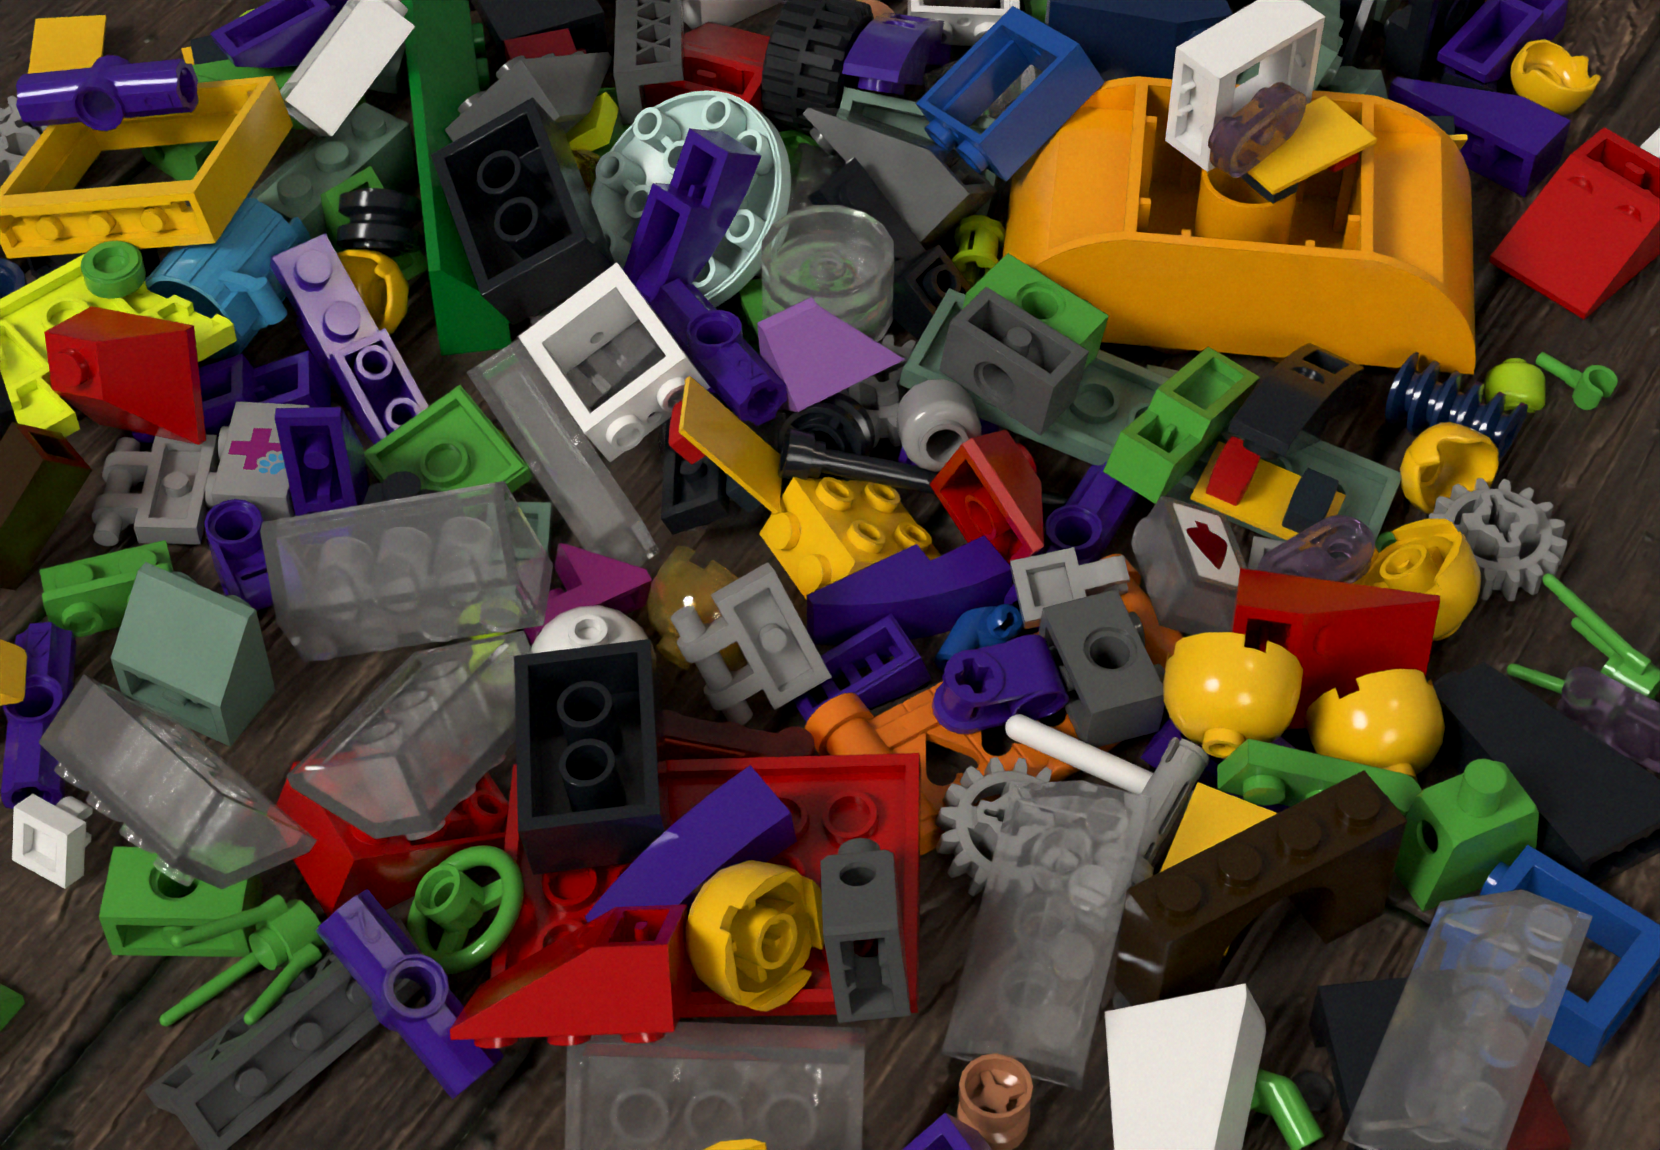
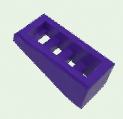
(865, 649)

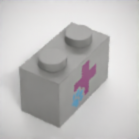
(252, 462)

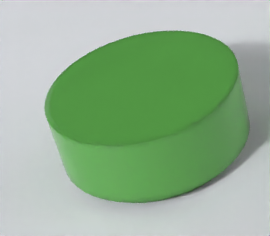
(113, 269)

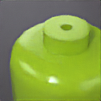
(1519, 382)

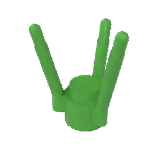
(1624, 661)
(282, 939)

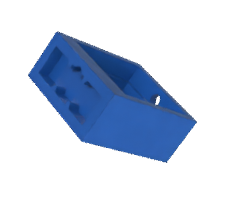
(987, 72)
(1583, 1026)

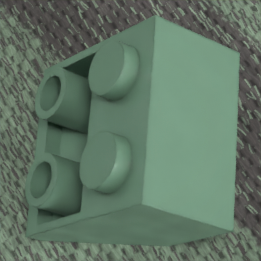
(192, 654)

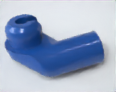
(981, 629)

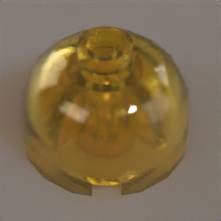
(682, 585)

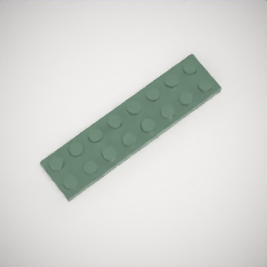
(1118, 392)

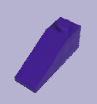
(1506, 133)
(321, 459)

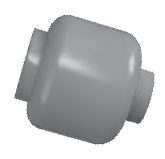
(935, 422)

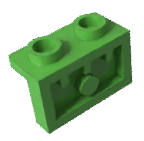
(96, 590)

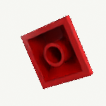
(129, 372)
(994, 493)

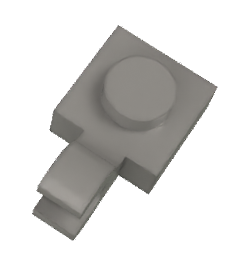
(1059, 578)

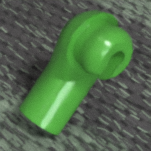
(1283, 1101)

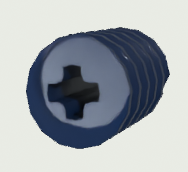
(1426, 402)

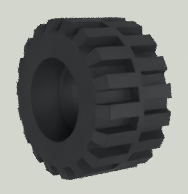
(808, 58)

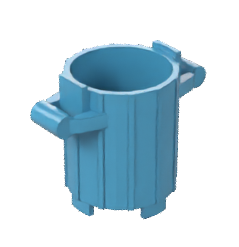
(234, 272)

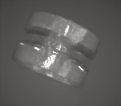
(837, 260)

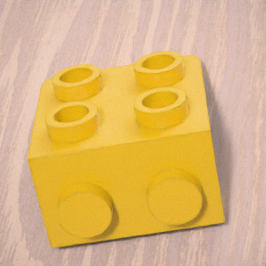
(839, 528)

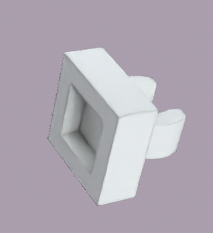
(51, 838)

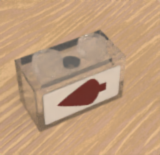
(1188, 566)

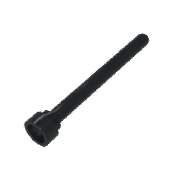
(807, 457)

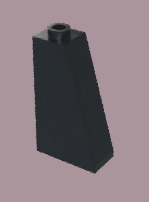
(1591, 800)

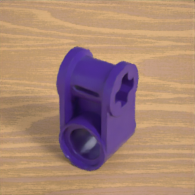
(238, 551)
(999, 684)

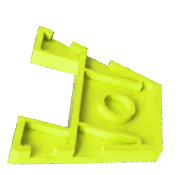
(56, 298)

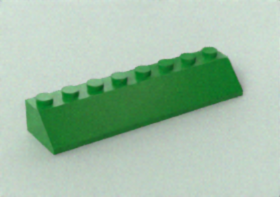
(441, 77)

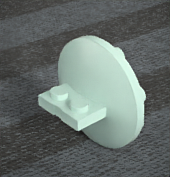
(650, 154)

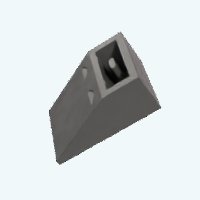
(560, 85)
(916, 175)

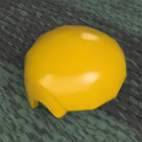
(1552, 76)
(379, 285)
(1446, 457)

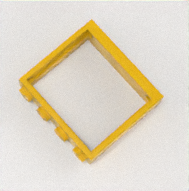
(50, 218)

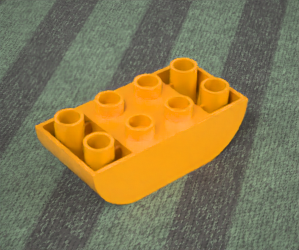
(1201, 260)

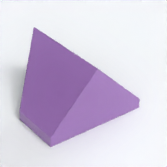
(818, 353)

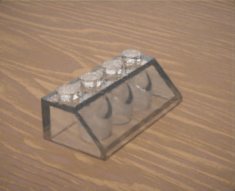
(406, 572)
(418, 740)
(169, 789)
(1049, 928)
(1470, 1025)
(718, 1085)

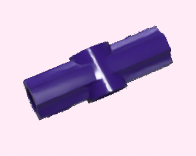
(107, 92)
(720, 352)
(1086, 520)
(49, 682)
(378, 955)

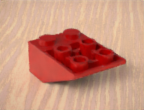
(717, 61)
(1588, 225)
(1334, 629)
(390, 867)
(605, 978)

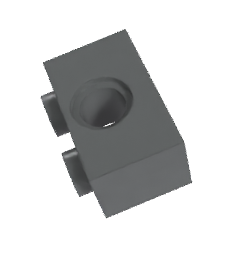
(1013, 360)
(1104, 702)

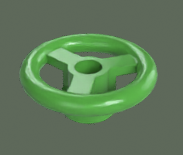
(458, 904)

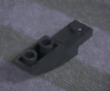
(919, 274)
(1297, 402)

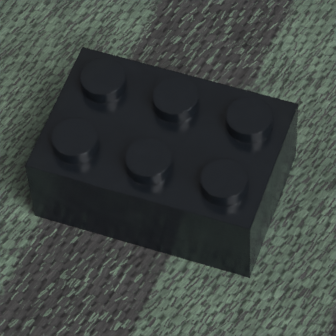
(522, 211)
(590, 755)

